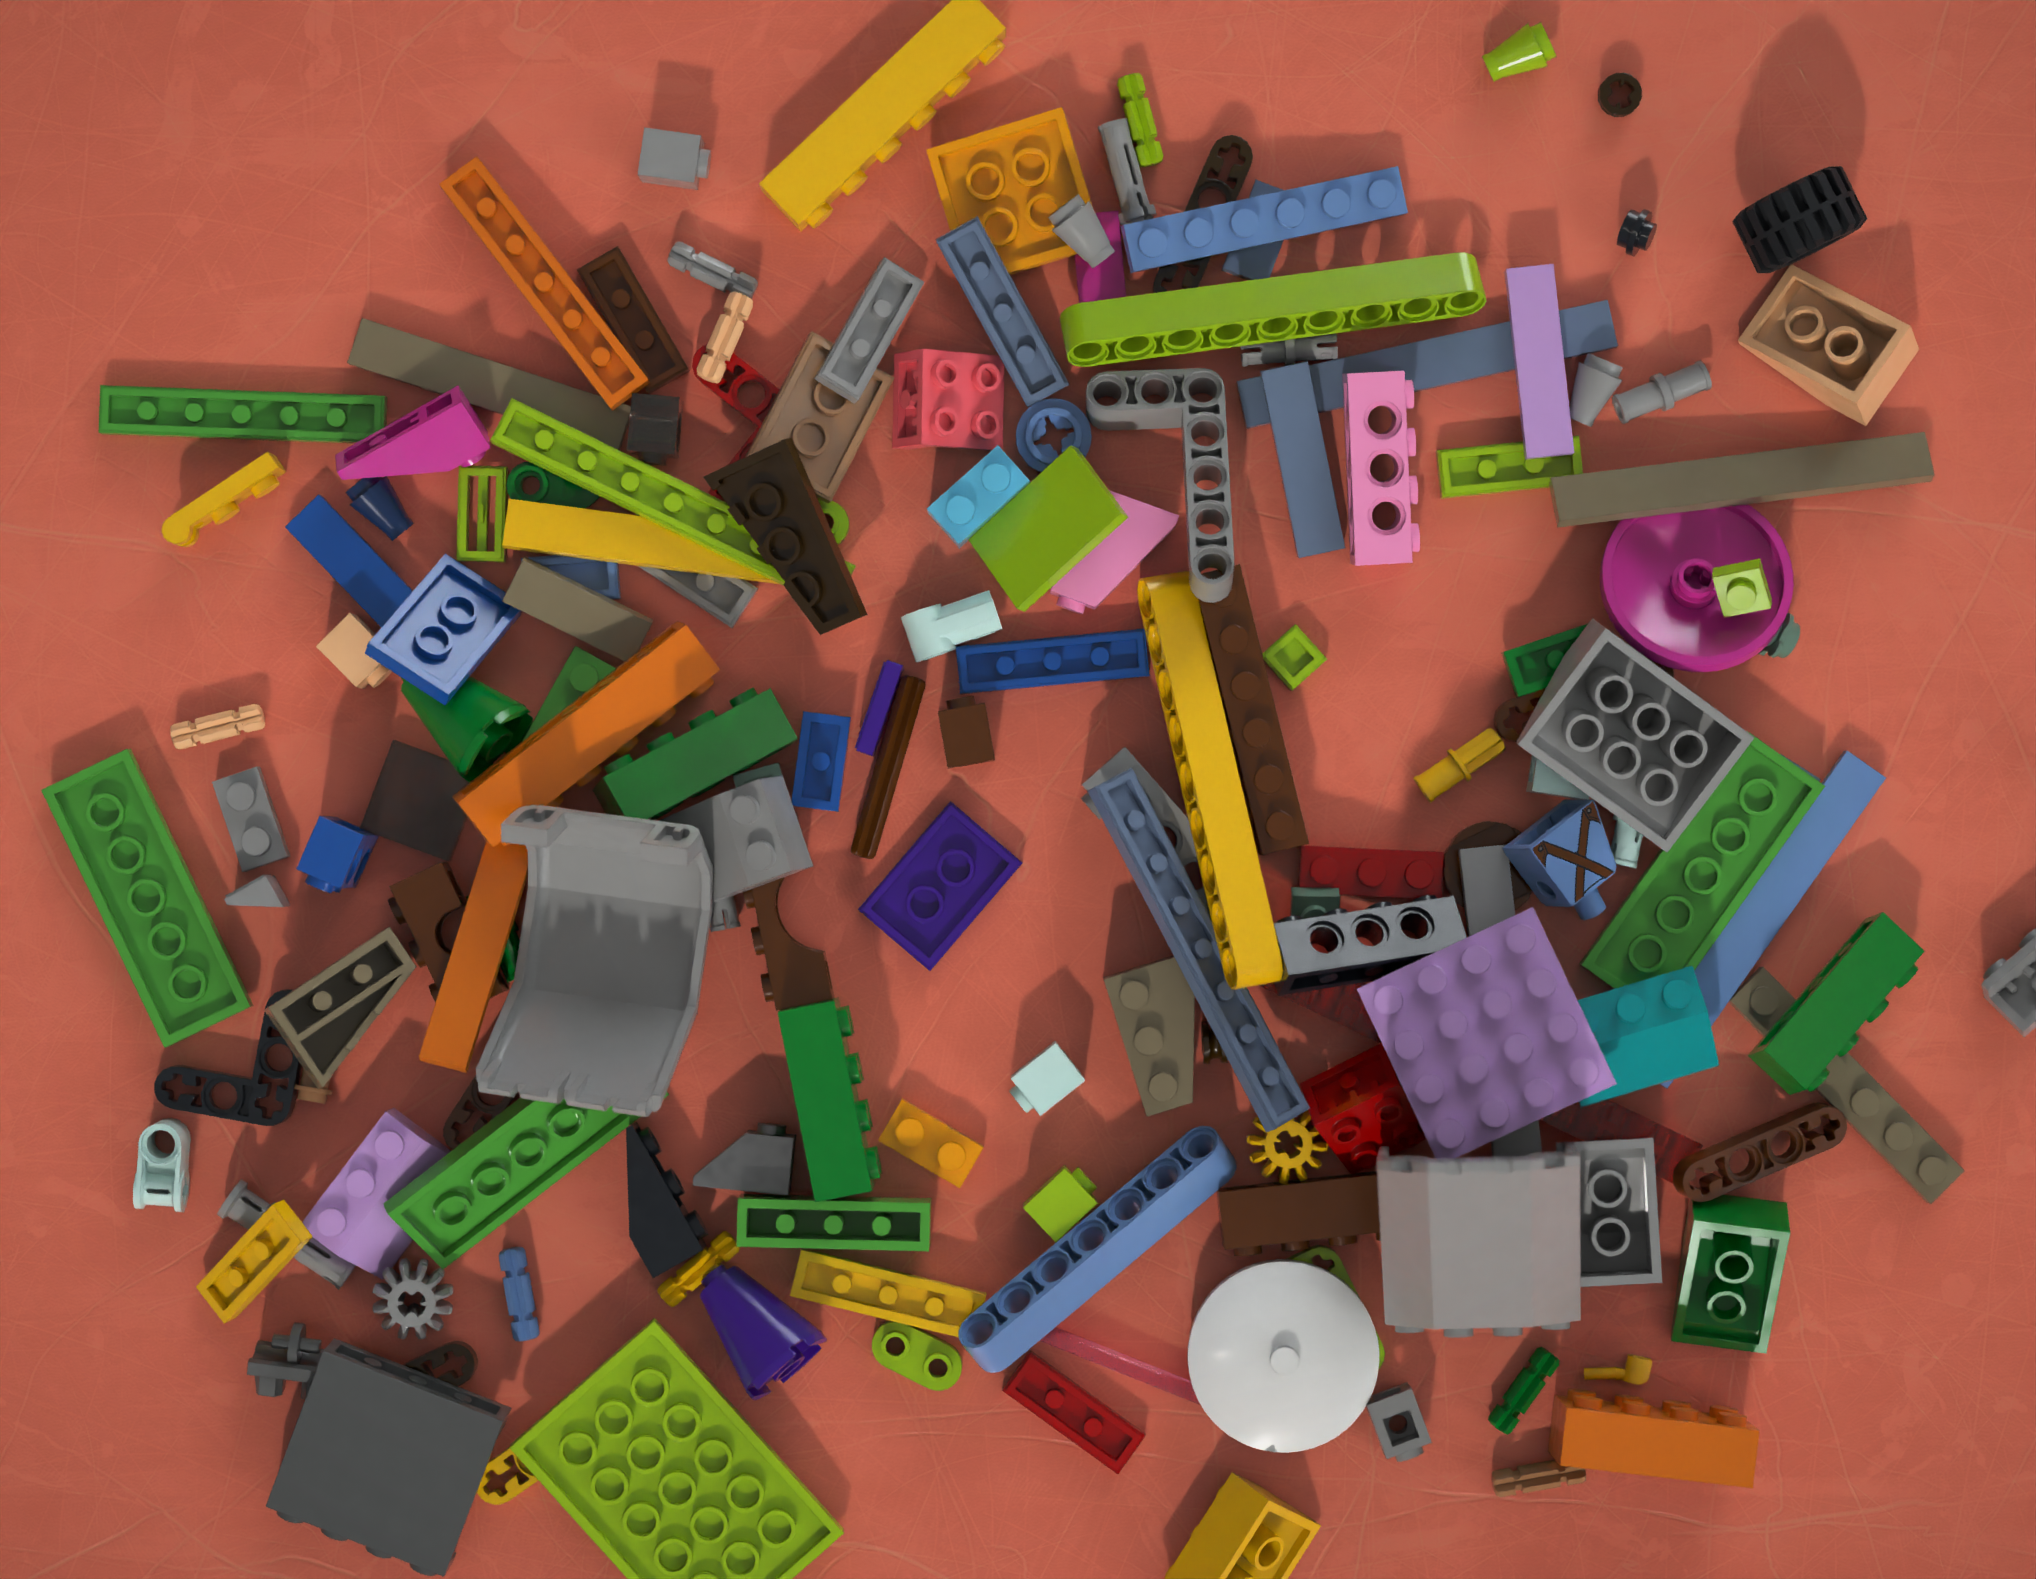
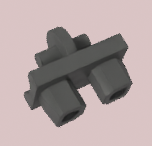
(285, 1359)

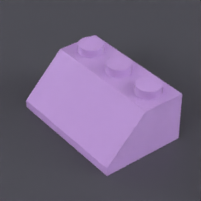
(351, 1211)

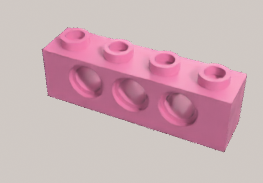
(1366, 541)

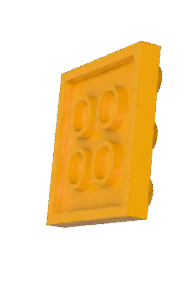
(1013, 184)

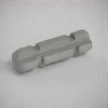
(711, 270)

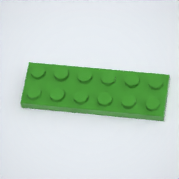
(1707, 873)
(147, 897)
(499, 1173)

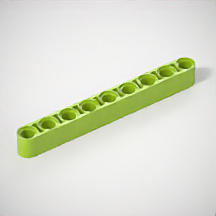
(1272, 309)

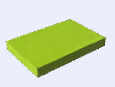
(1048, 528)

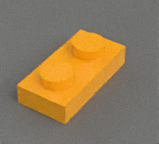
(931, 1143)

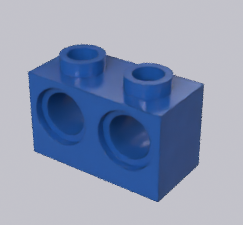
(336, 854)

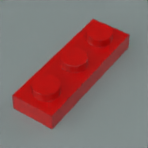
(1372, 871)

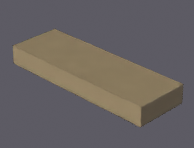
(577, 610)

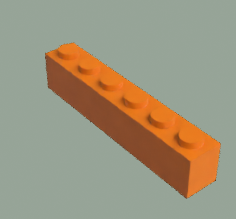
(590, 730)

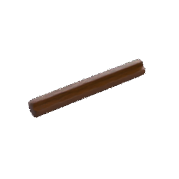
(888, 767)

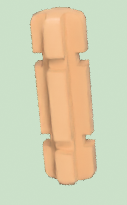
(724, 337)
(217, 726)

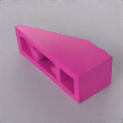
(423, 441)

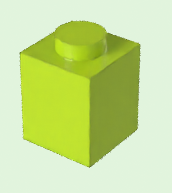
(1061, 1201)

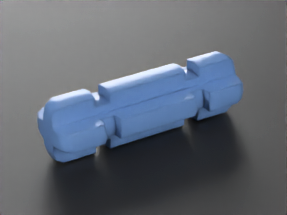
(519, 1294)

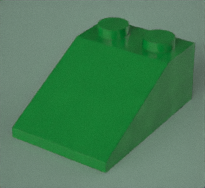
(1730, 1272)

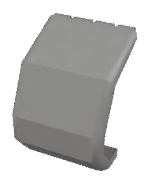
(602, 960)

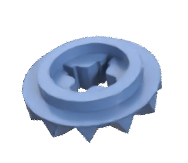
(1032, 427)

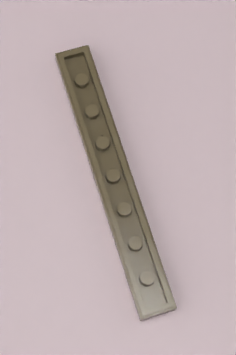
(1741, 479)

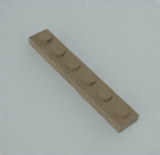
(1859, 1098)

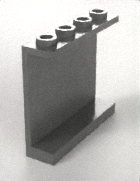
(387, 1457)

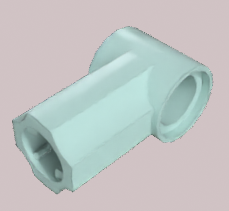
(940, 628)

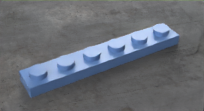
(1264, 219)

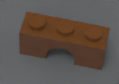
(424, 905)

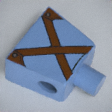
(1565, 857)

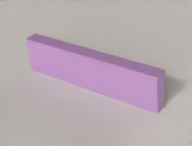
(1539, 361)

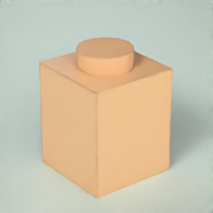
(346, 650)

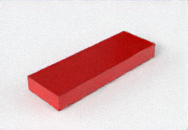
(1073, 1412)

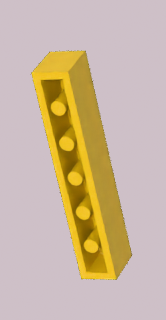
(883, 110)

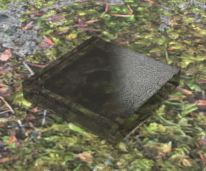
(416, 801)

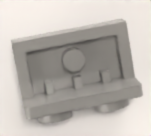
(2012, 986)

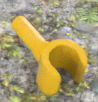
(1636, 1371)

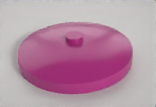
(1663, 589)

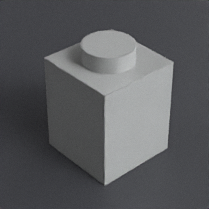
(673, 159)

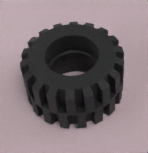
(1799, 219)

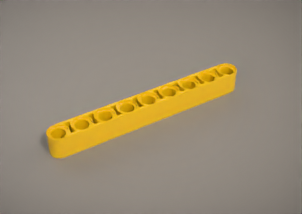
(1209, 781)

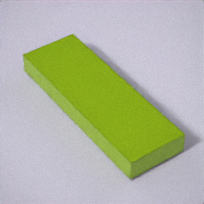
(1500, 469)

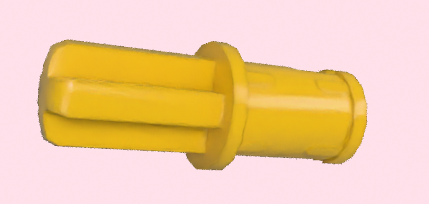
(1460, 764)

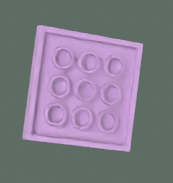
(1486, 1036)

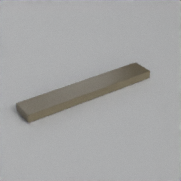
(483, 380)

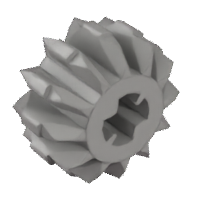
(412, 1282)

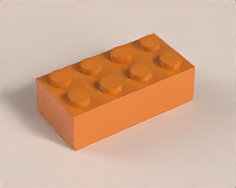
(1653, 1440)

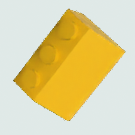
(1245, 1536)

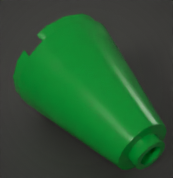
(473, 725)

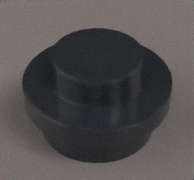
(1636, 231)

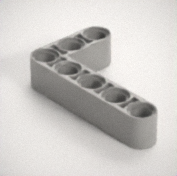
(1199, 461)

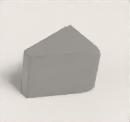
(262, 891)

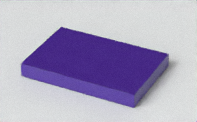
(940, 886)

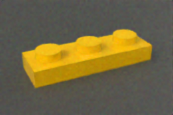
(254, 1261)

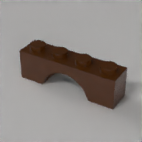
(795, 972)

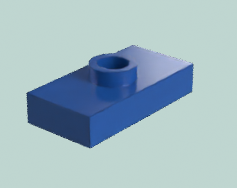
(821, 761)

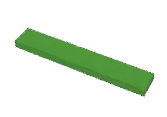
(240, 414)

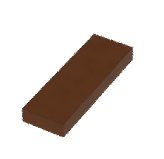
(633, 318)

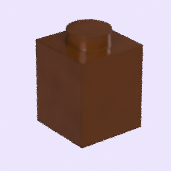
(965, 733)

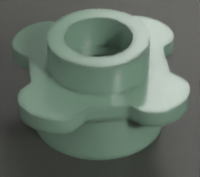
(1784, 640)

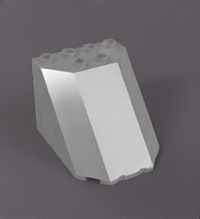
(1480, 1242)

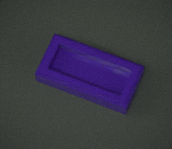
(879, 708)

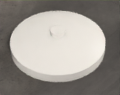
(1283, 1355)

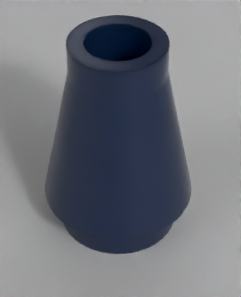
(380, 505)

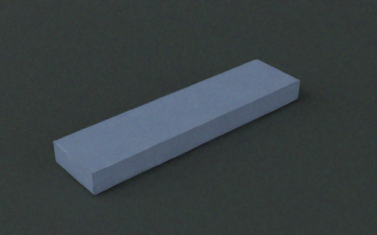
(1002, 311)
(1302, 459)

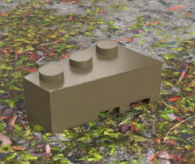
(338, 1005)
(1157, 1031)

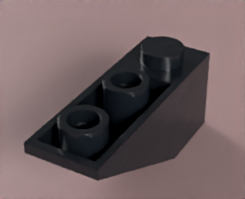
(657, 1217)

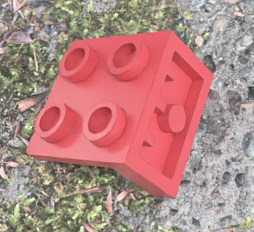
(947, 400)

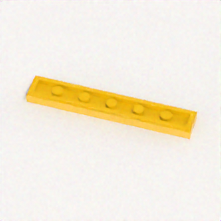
(611, 539)

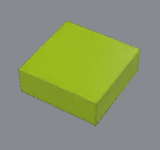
(1293, 657)

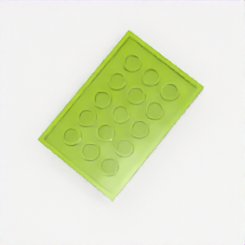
(673, 1472)

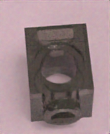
(655, 428)

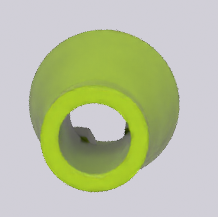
(1520, 53)

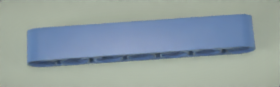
(1097, 1249)

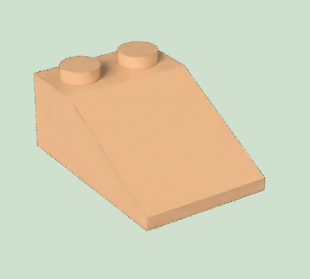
(1830, 343)

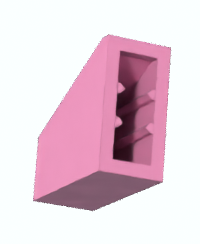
(1115, 556)

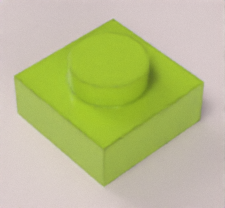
(1742, 588)

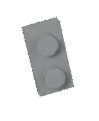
(251, 819)

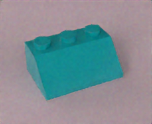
(1651, 1032)

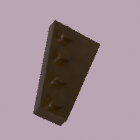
(783, 516)

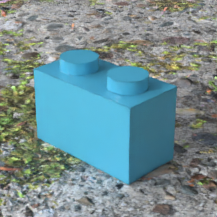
(978, 496)

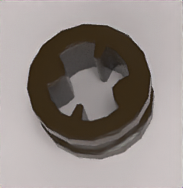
(1633, 98)
(1210, 1045)

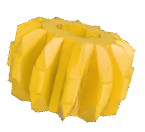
(1280, 1157)

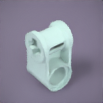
(160, 1176)

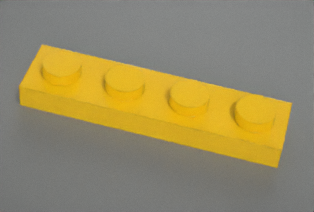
(883, 1292)

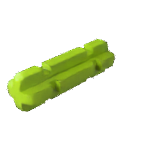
(1140, 120)

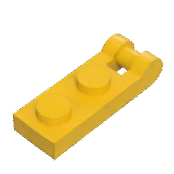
(221, 501)

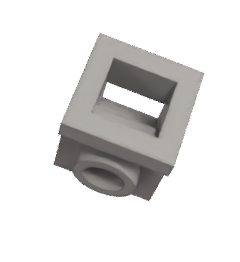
(1408, 1441)

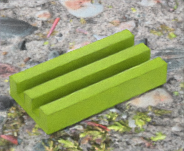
(483, 474)

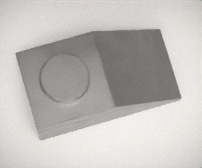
(753, 1163)

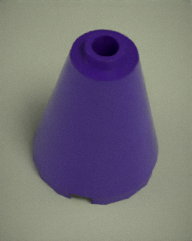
(758, 1329)

